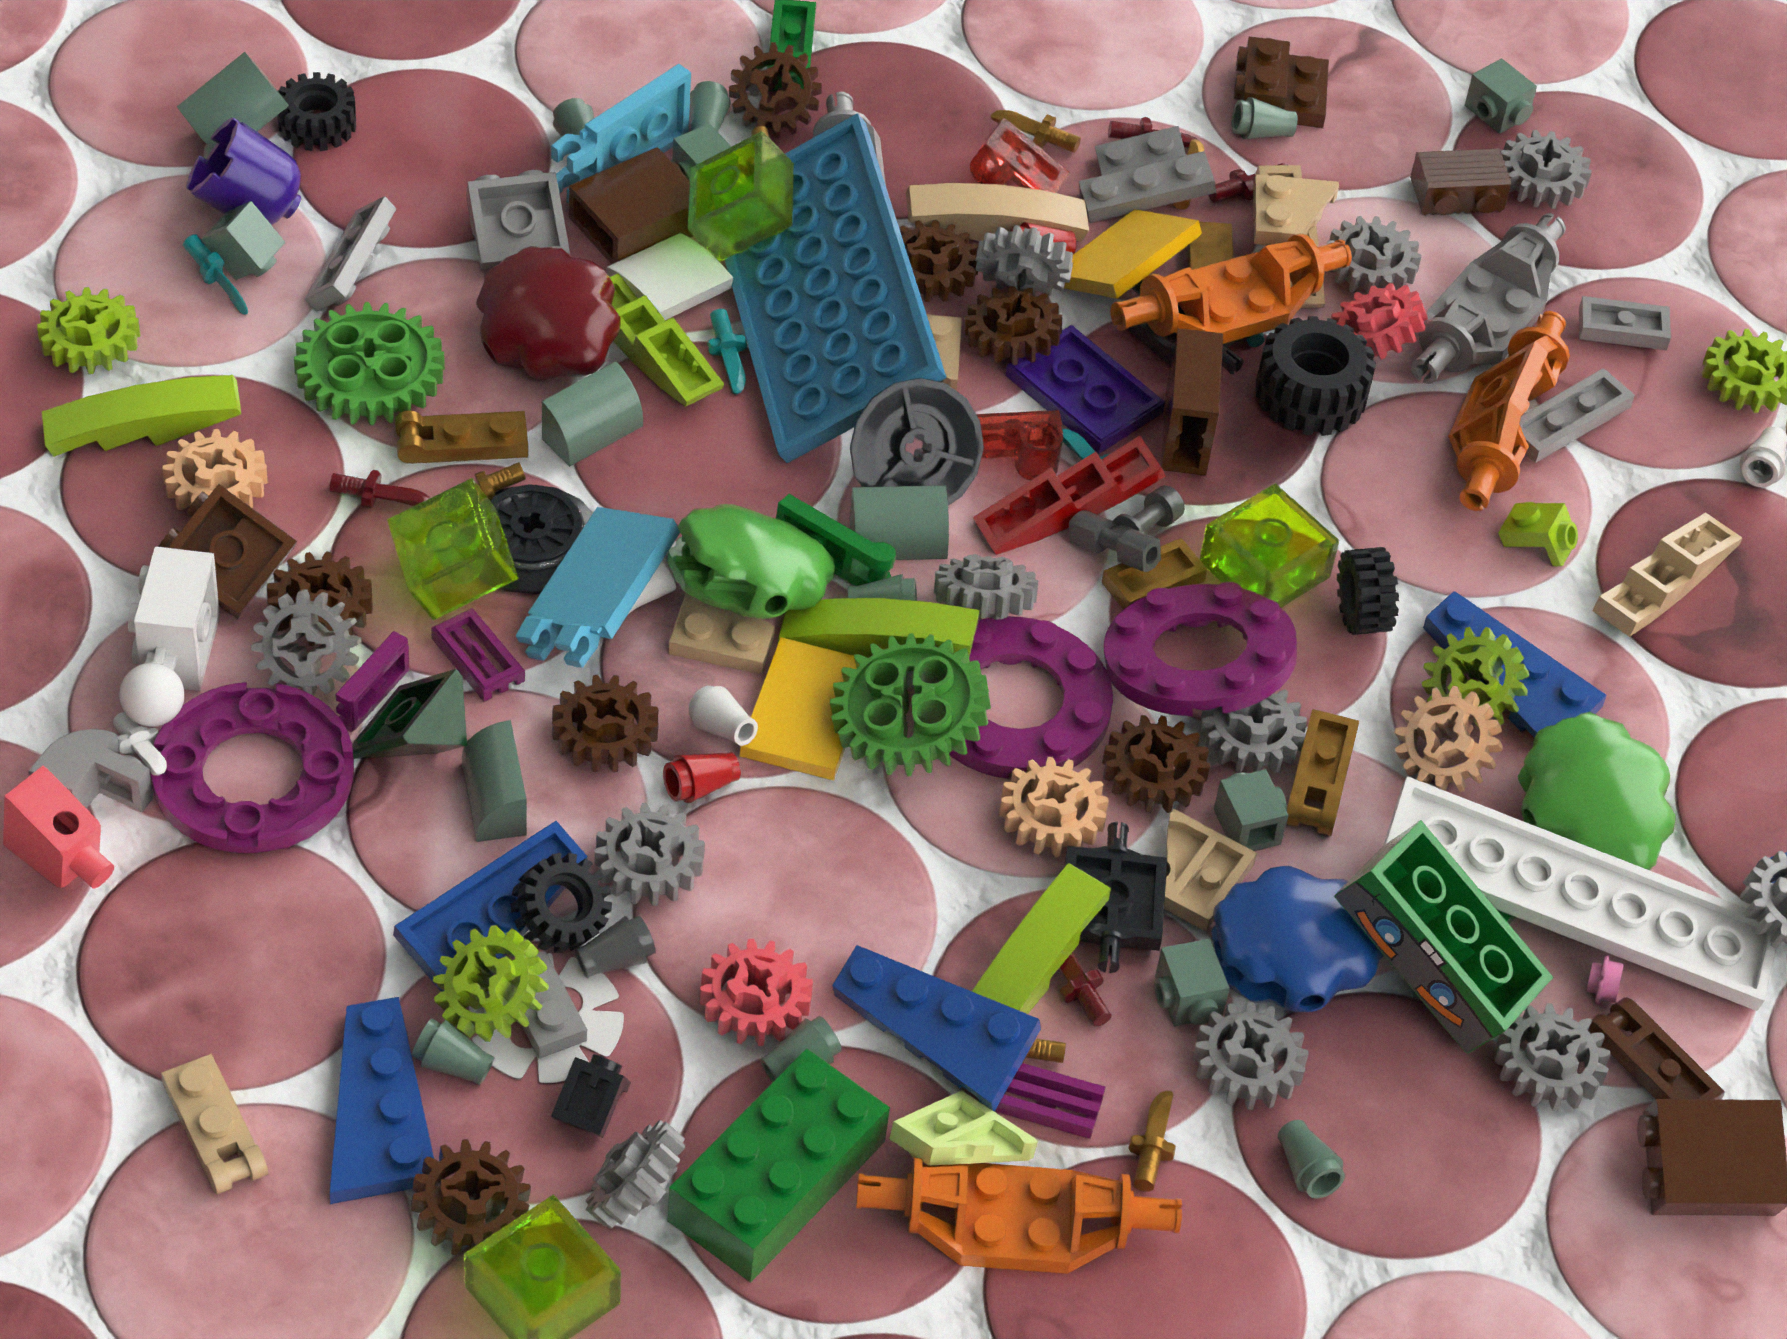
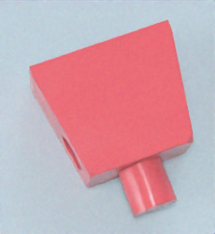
(54, 832)

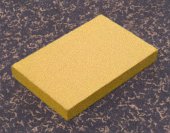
(1130, 252)
(797, 712)

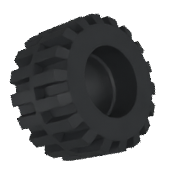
(1315, 375)

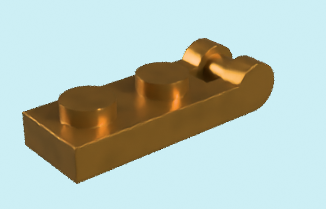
(461, 436)
(1322, 770)

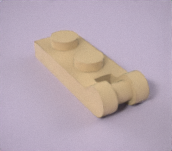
(213, 1123)

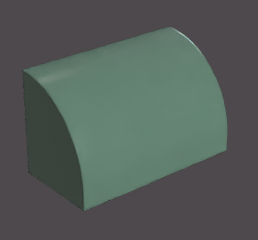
(234, 92)
(591, 414)
(905, 517)
(495, 783)

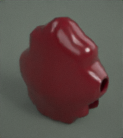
(548, 313)

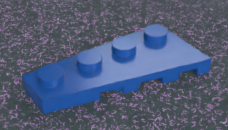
(1551, 687)
(480, 902)
(956, 1030)
(379, 1107)

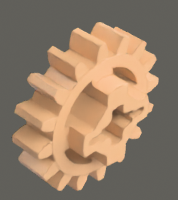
(212, 463)
(1434, 727)
(1053, 806)

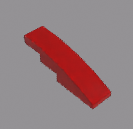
(1051, 500)

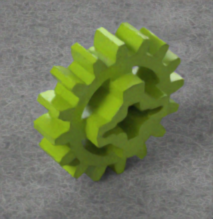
(88, 330)
(1750, 370)
(1480, 659)
(509, 990)

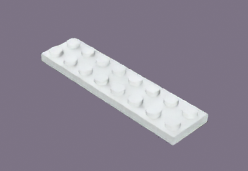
(1596, 896)

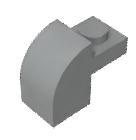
(92, 764)

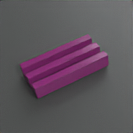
(496, 680)
(373, 681)
(1053, 1091)

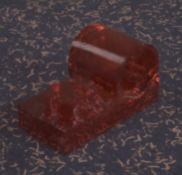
(1016, 157)
(1028, 437)

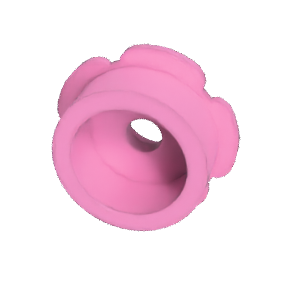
(1605, 980)

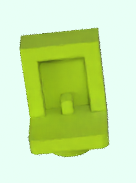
(1541, 526)

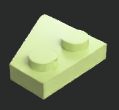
(961, 1133)

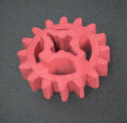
(1384, 317)
(755, 992)

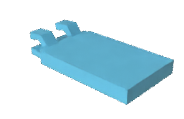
(627, 129)
(596, 584)

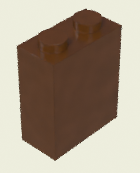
(631, 205)
(1192, 401)
(1714, 1157)

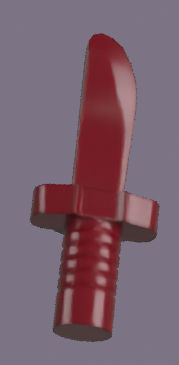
(1126, 130)
(1239, 184)
(372, 488)
(1082, 987)

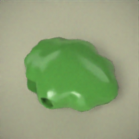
(749, 562)
(1598, 788)

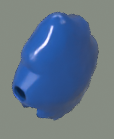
(1291, 941)

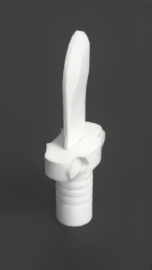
(139, 740)

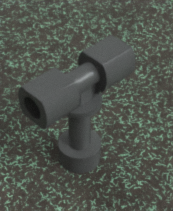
(1126, 532)

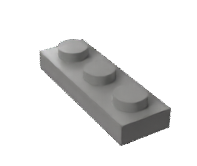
(1147, 186)
(351, 254)
(1573, 413)

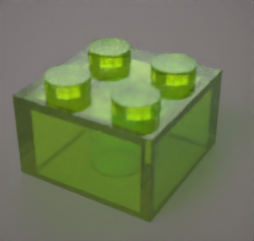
(741, 196)
(1270, 547)
(452, 549)
(543, 1275)

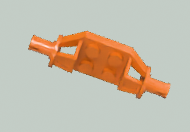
(1237, 294)
(1488, 426)
(1018, 1213)

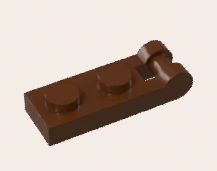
(1652, 1054)

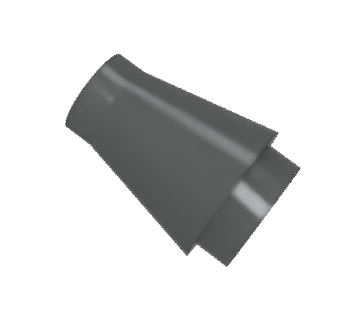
(618, 947)

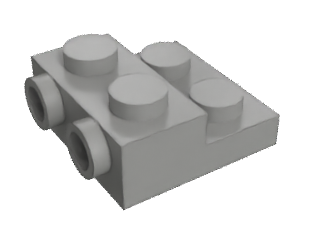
(515, 214)

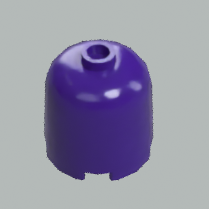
(246, 169)

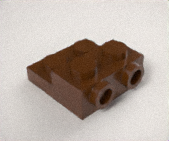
(1283, 79)
(243, 545)

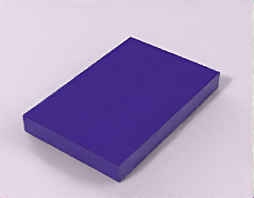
(1088, 389)

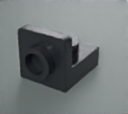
(590, 1094)

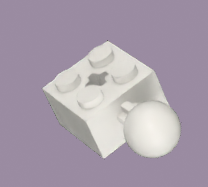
(172, 633)

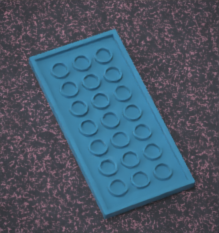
(832, 296)

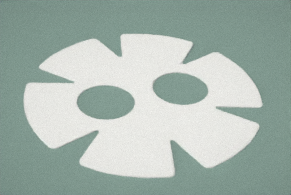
(602, 1030)

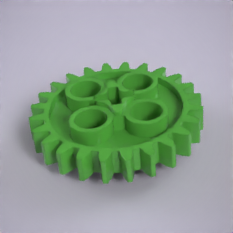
(369, 363)
(879, 696)

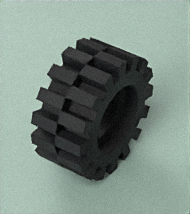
(321, 127)
(1367, 590)
(580, 883)

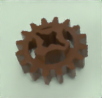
(790, 96)
(940, 259)
(1013, 325)
(326, 577)
(605, 723)
(1156, 763)
(476, 1175)

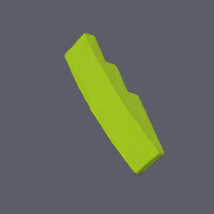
(661, 348)
(151, 409)
(856, 623)
(1043, 940)

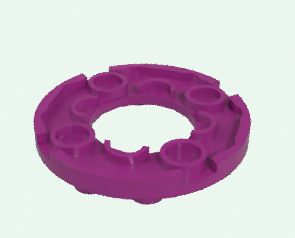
(1082, 679)
(1174, 691)
(245, 825)

